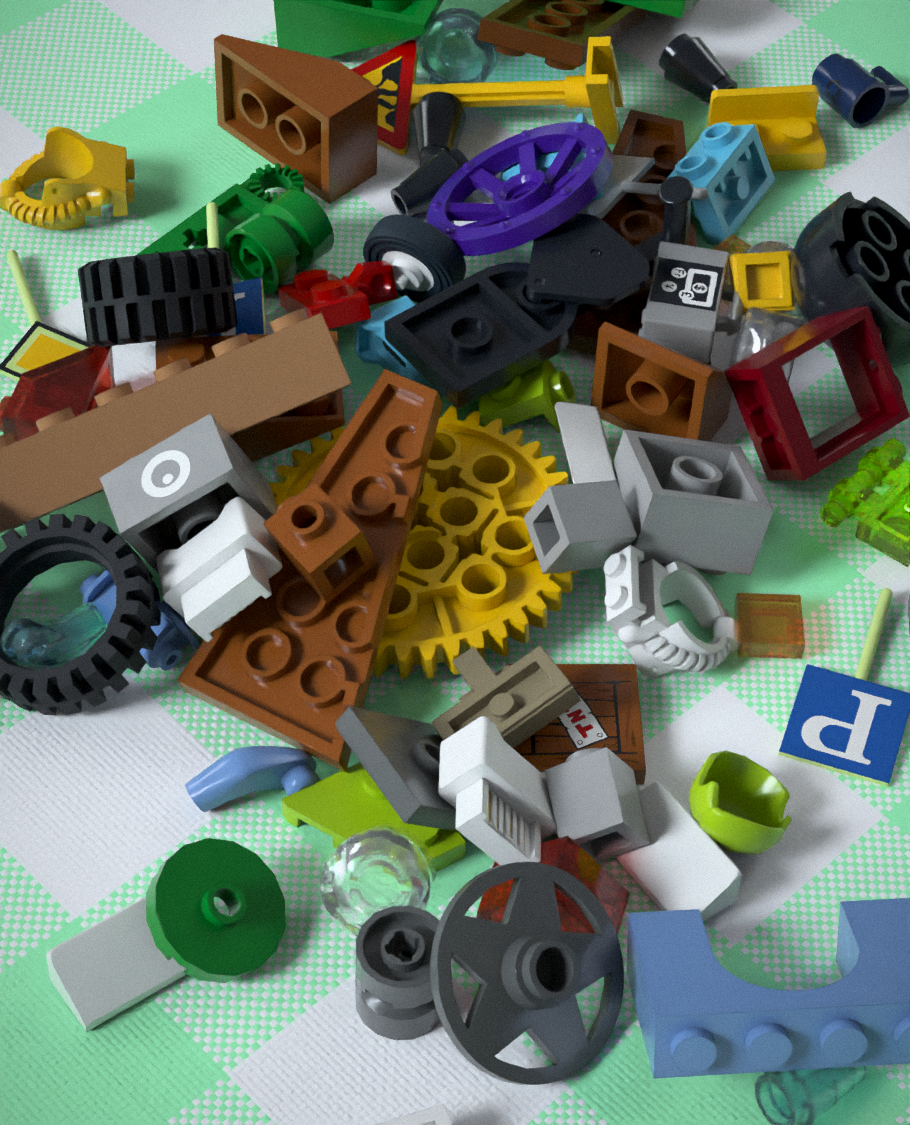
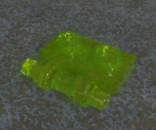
(884, 517)

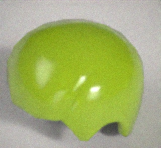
(739, 803)

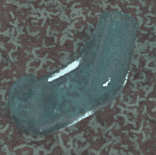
(53, 640)

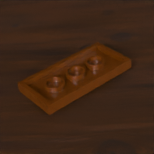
(556, 28)

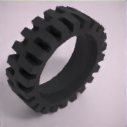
(126, 630)

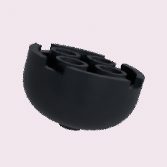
(854, 259)

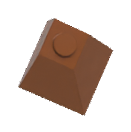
(657, 387)

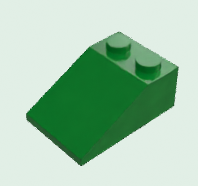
(346, 26)

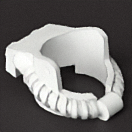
(638, 619)

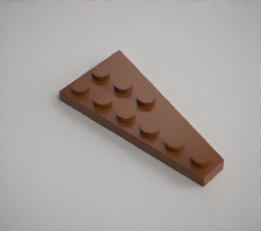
(292, 657)

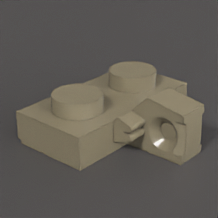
(514, 698)

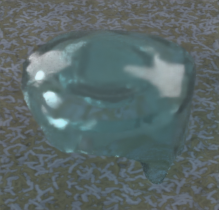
(451, 49)

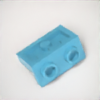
(733, 170)

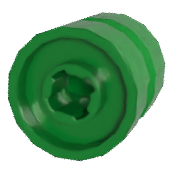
(280, 240)

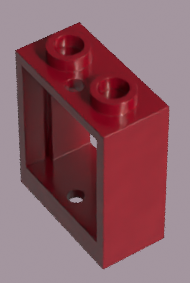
(772, 410)

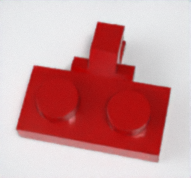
(342, 299)

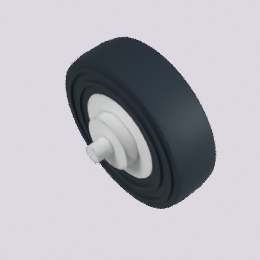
(419, 253)

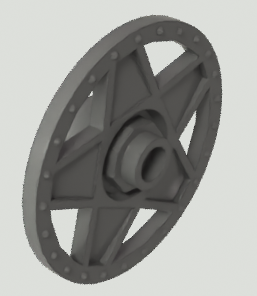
(527, 973)

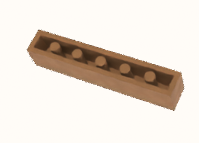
(238, 387)

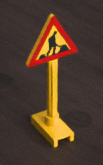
(398, 94)

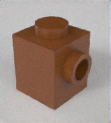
(320, 542)

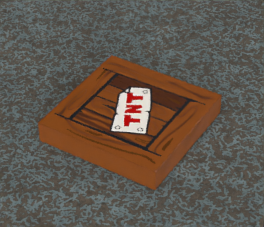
(603, 718)

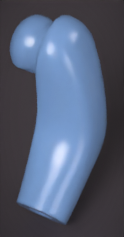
(250, 771)

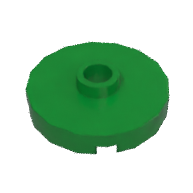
(192, 929)

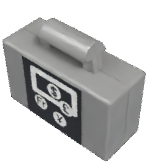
(687, 300)

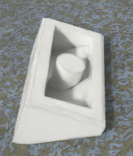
(584, 443)
(682, 862)
(110, 966)

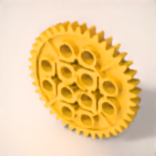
(468, 553)

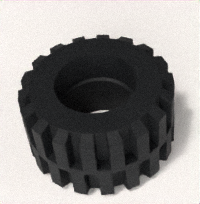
(157, 296)

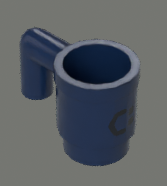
(856, 92)

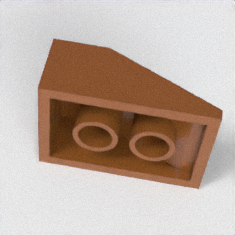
(299, 113)

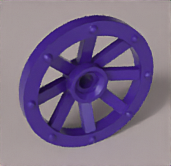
(529, 201)

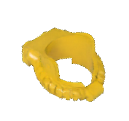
(97, 177)

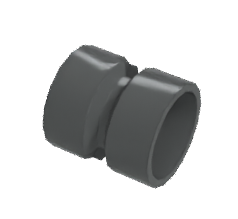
(394, 973)

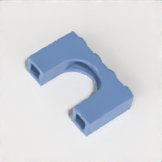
(713, 1023)

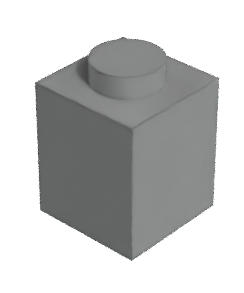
(579, 526)
(597, 803)

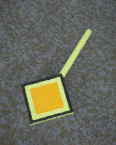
(41, 342)

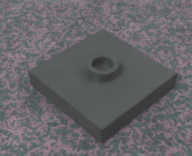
(403, 763)

